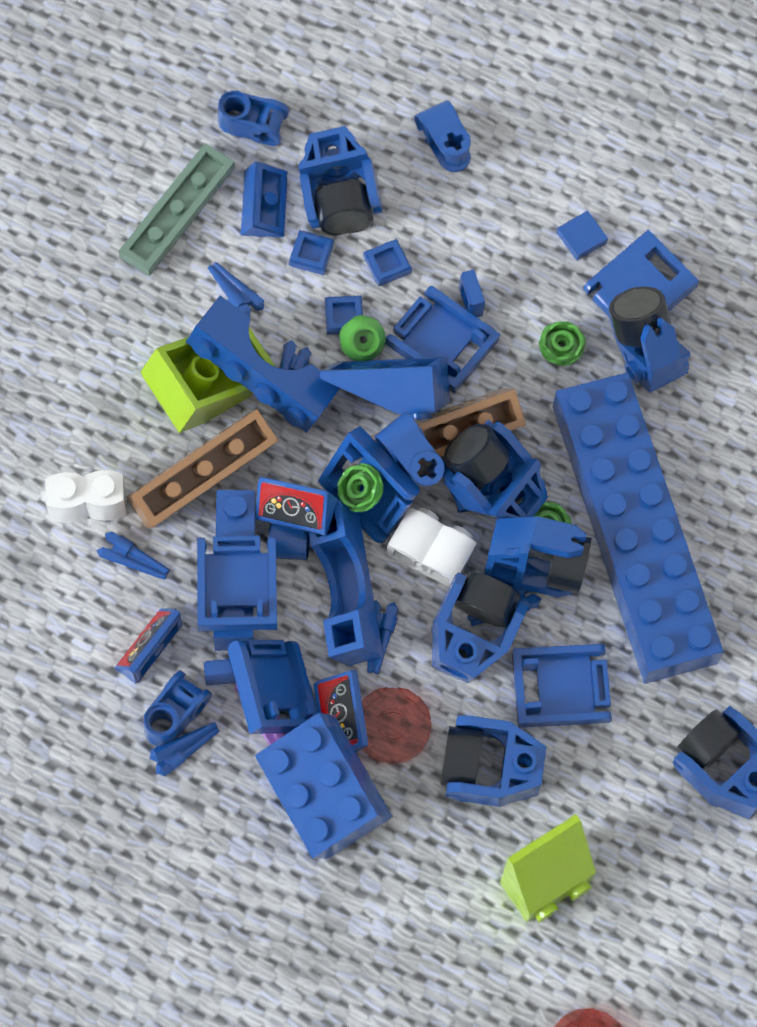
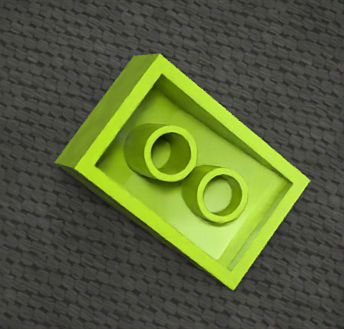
(192, 386)
(549, 871)

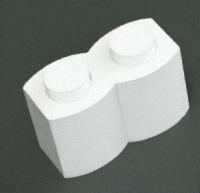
(76, 497)
(431, 546)

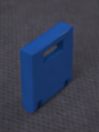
(634, 270)
(442, 332)
(398, 486)
(236, 578)
(271, 680)
(567, 685)

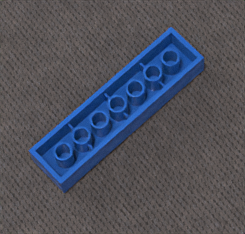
(637, 528)

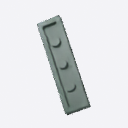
(176, 209)

